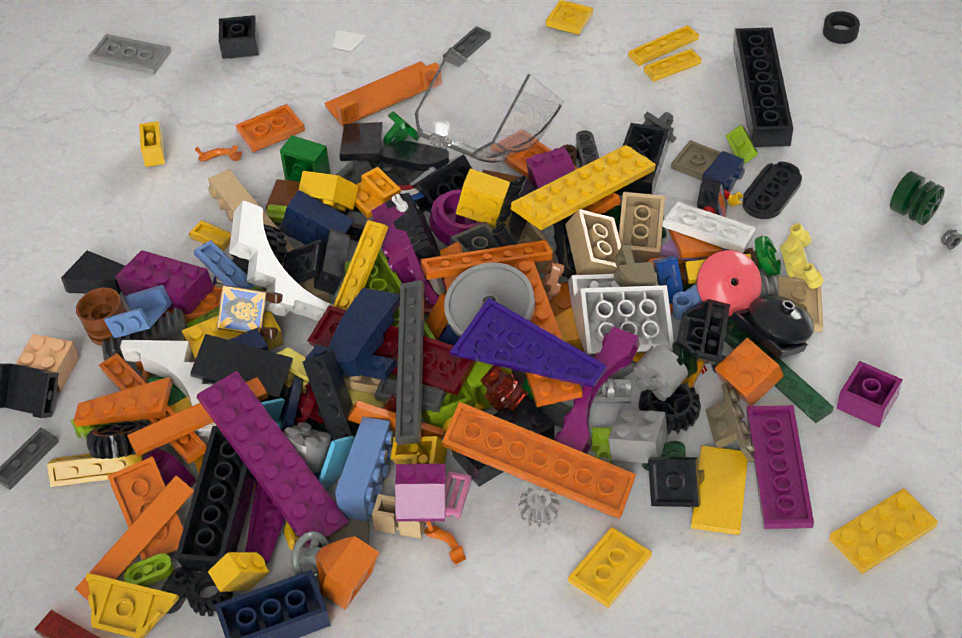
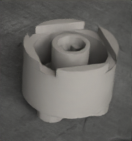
(660, 372)
(309, 444)

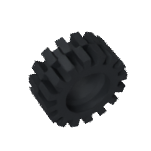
(200, 603)

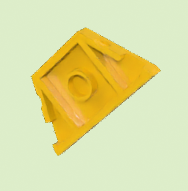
(126, 607)

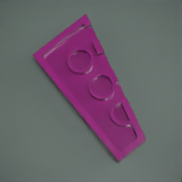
(264, 525)

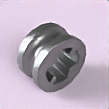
(951, 238)

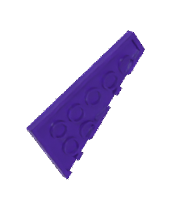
(515, 343)

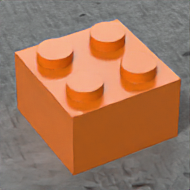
(749, 372)

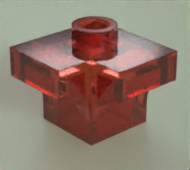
(502, 388)

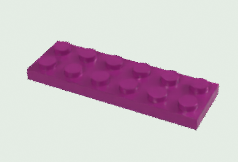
(779, 468)

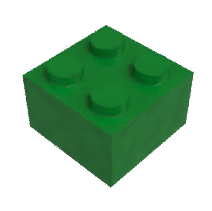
(301, 156)

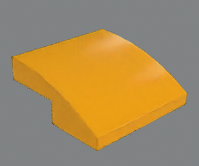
(374, 191)

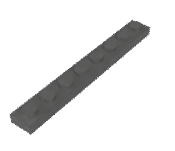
(410, 363)

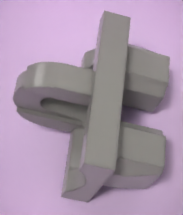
(620, 394)

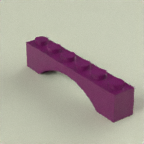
(617, 352)

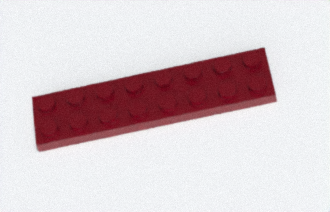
(439, 366)

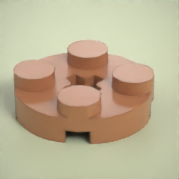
(550, 280)

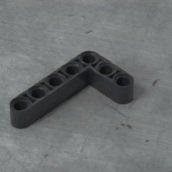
(510, 224)

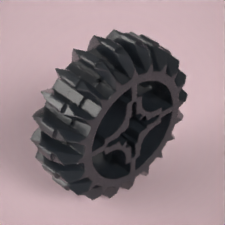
(680, 408)
(112, 440)

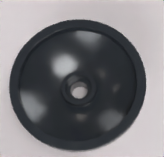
(781, 319)

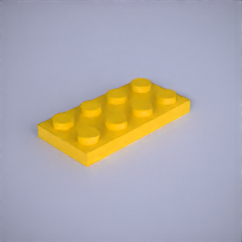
(883, 530)

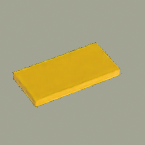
(721, 490)

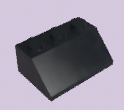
(443, 180)

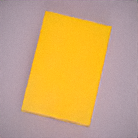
(609, 567)

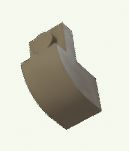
(631, 273)

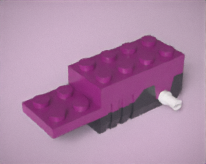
(407, 240)

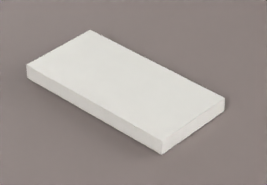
(709, 227)

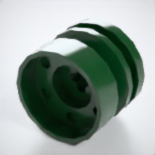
(917, 198)

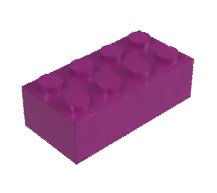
(182, 281)

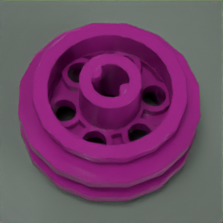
(445, 221)

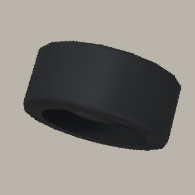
(837, 35)

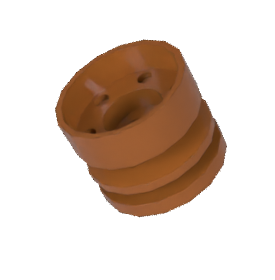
(93, 310)

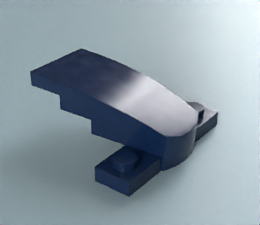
(362, 334)

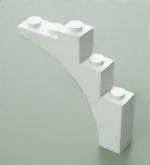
(264, 270)

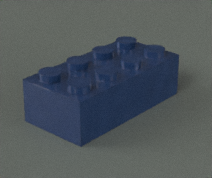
(276, 611)

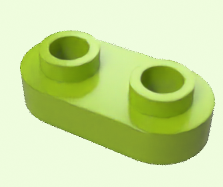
(150, 570)

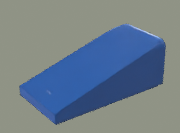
(669, 274)

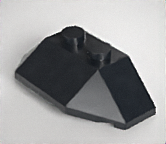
(704, 331)

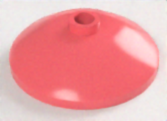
(716, 275)

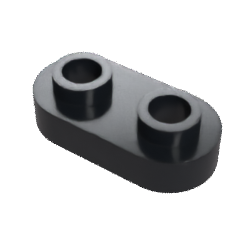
(177, 586)

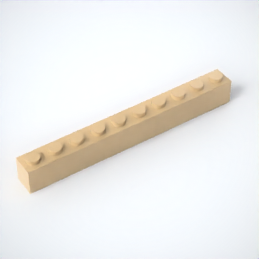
(230, 194)

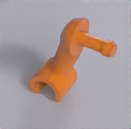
(232, 152)
(456, 553)

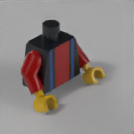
(714, 198)

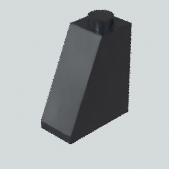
(332, 262)
(90, 273)

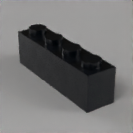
(331, 395)

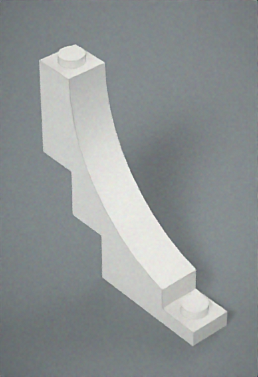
(173, 361)

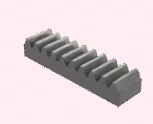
(161, 330)

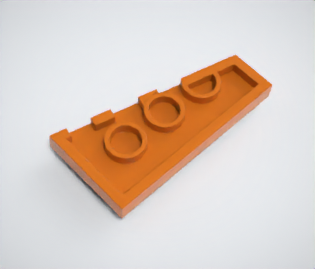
(132, 404)

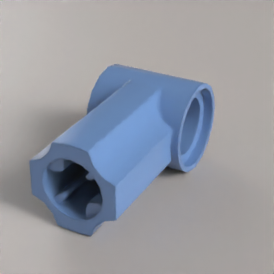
(685, 301)

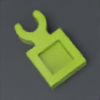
(600, 442)

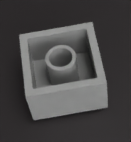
(637, 435)

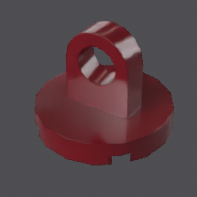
(307, 407)

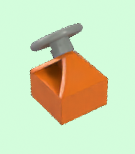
(340, 565)

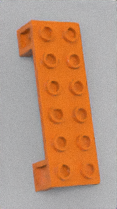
(382, 93)

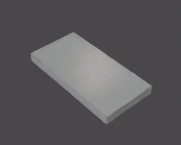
(130, 54)

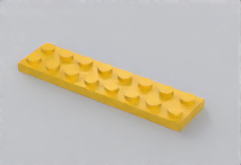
(582, 187)

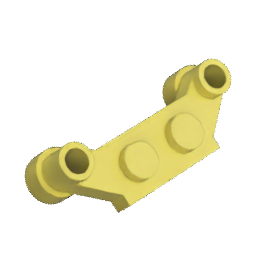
(795, 257)

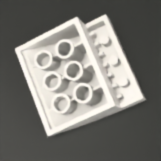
(602, 304)

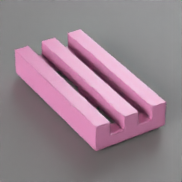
(450, 510)

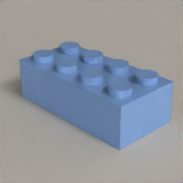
(365, 469)

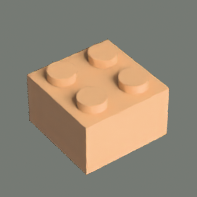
(50, 355)

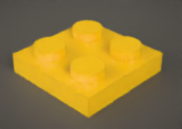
(569, 17)

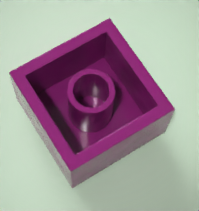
(869, 394)

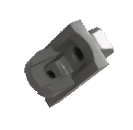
(664, 121)

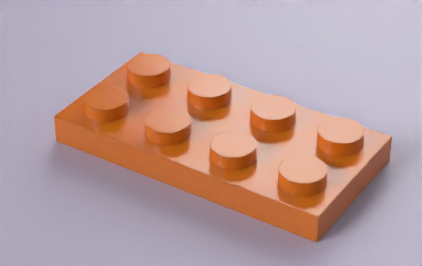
(135, 491)

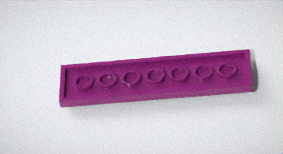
(271, 458)

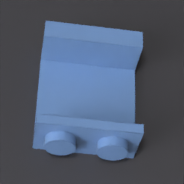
(145, 309)

